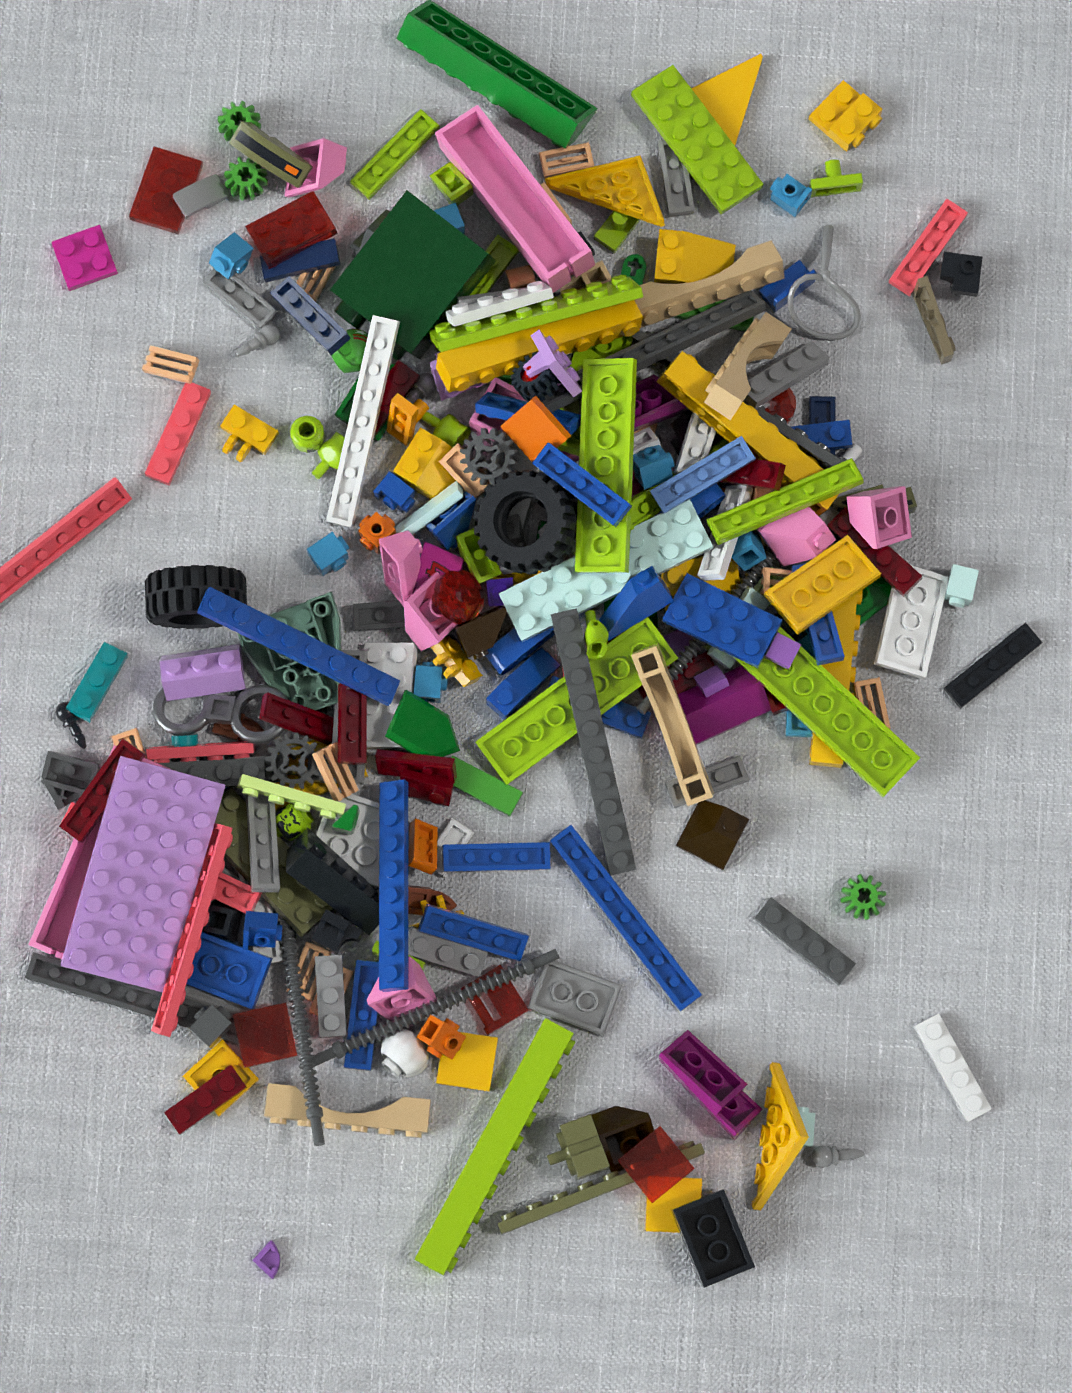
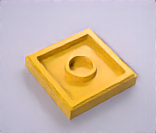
(213, 1063)
(471, 1065)
(659, 1214)

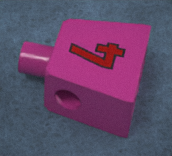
(436, 560)

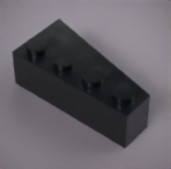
(333, 880)

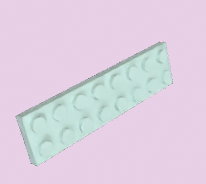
(658, 542)

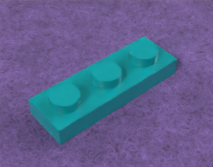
(97, 682)

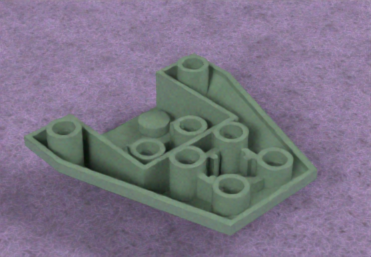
(301, 684)

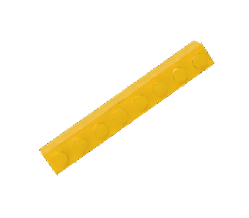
(499, 355)
(688, 383)
(846, 623)

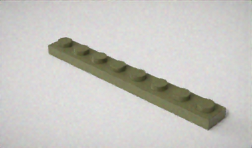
(585, 1192)

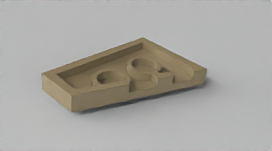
(933, 320)

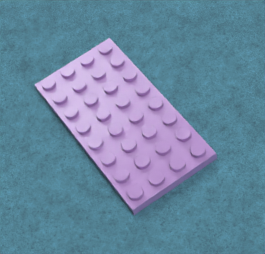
(142, 874)

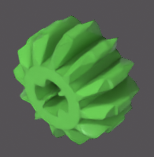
(235, 114)
(248, 187)
(853, 894)

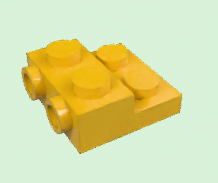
(846, 116)

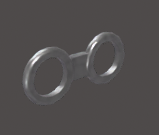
(220, 710)

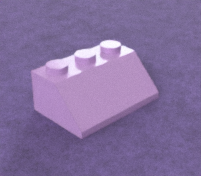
(202, 672)

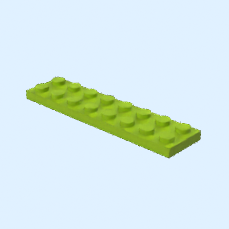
(568, 304)
(607, 456)
(549, 717)
(837, 718)

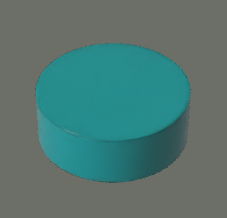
(184, 740)

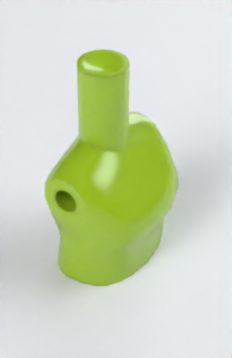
(448, 428)
(329, 454)
(595, 636)

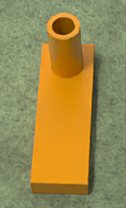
(404, 417)

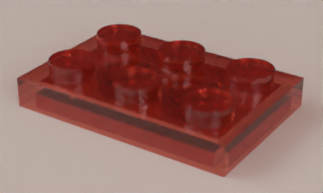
(164, 176)
(291, 229)

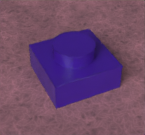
(495, 587)

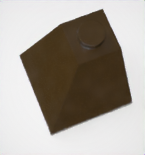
(481, 632)
(712, 833)
(621, 1131)

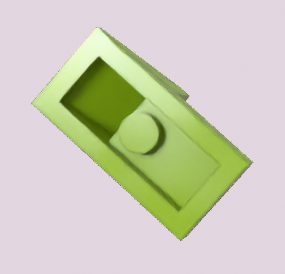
(452, 184)
(478, 563)

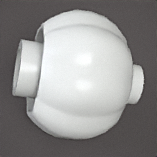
(404, 1054)

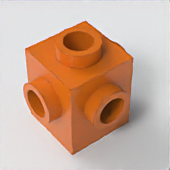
(369, 524)
(441, 1037)

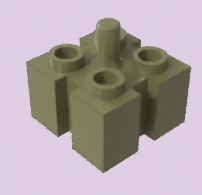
(580, 1148)

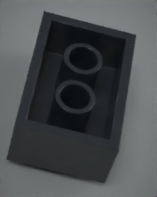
(712, 1238)

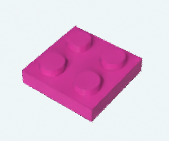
(84, 257)

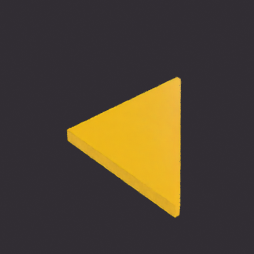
(729, 95)
(615, 186)
(780, 1137)

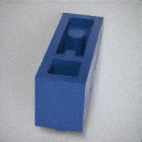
(636, 601)
(522, 683)

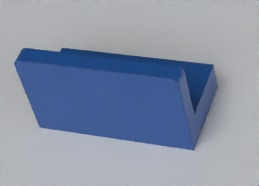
(776, 293)

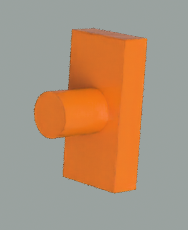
(422, 846)

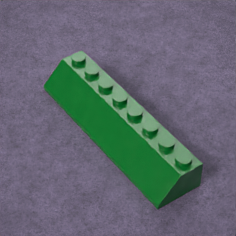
(496, 73)

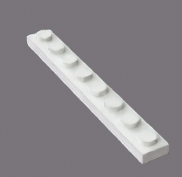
(363, 421)

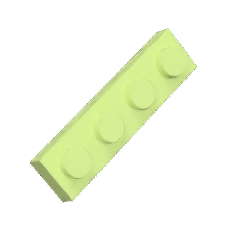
(302, 800)

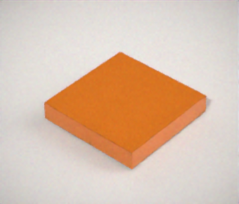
(534, 427)

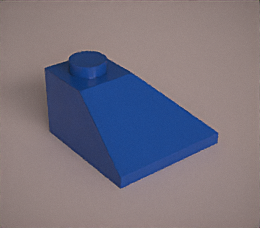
(453, 521)

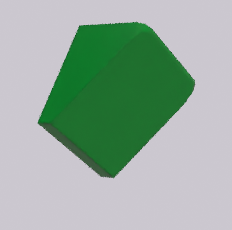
(347, 821)

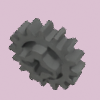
(482, 447)
(285, 753)

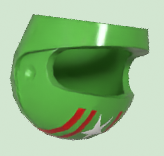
(351, 354)

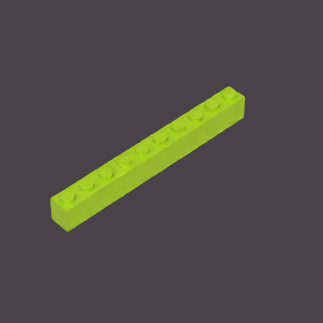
(494, 1147)

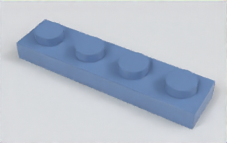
(702, 475)

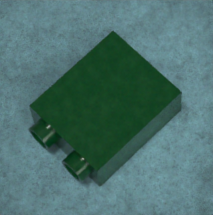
(410, 274)

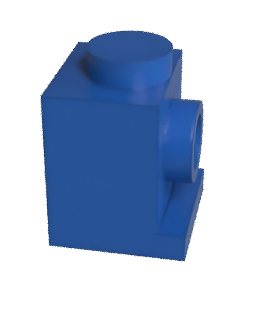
(395, 493)
(261, 929)

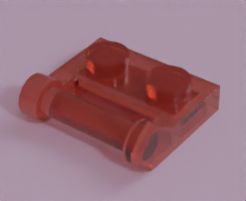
(505, 1000)

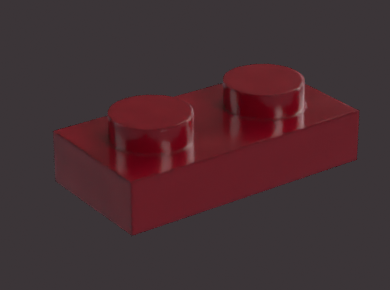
(428, 787)

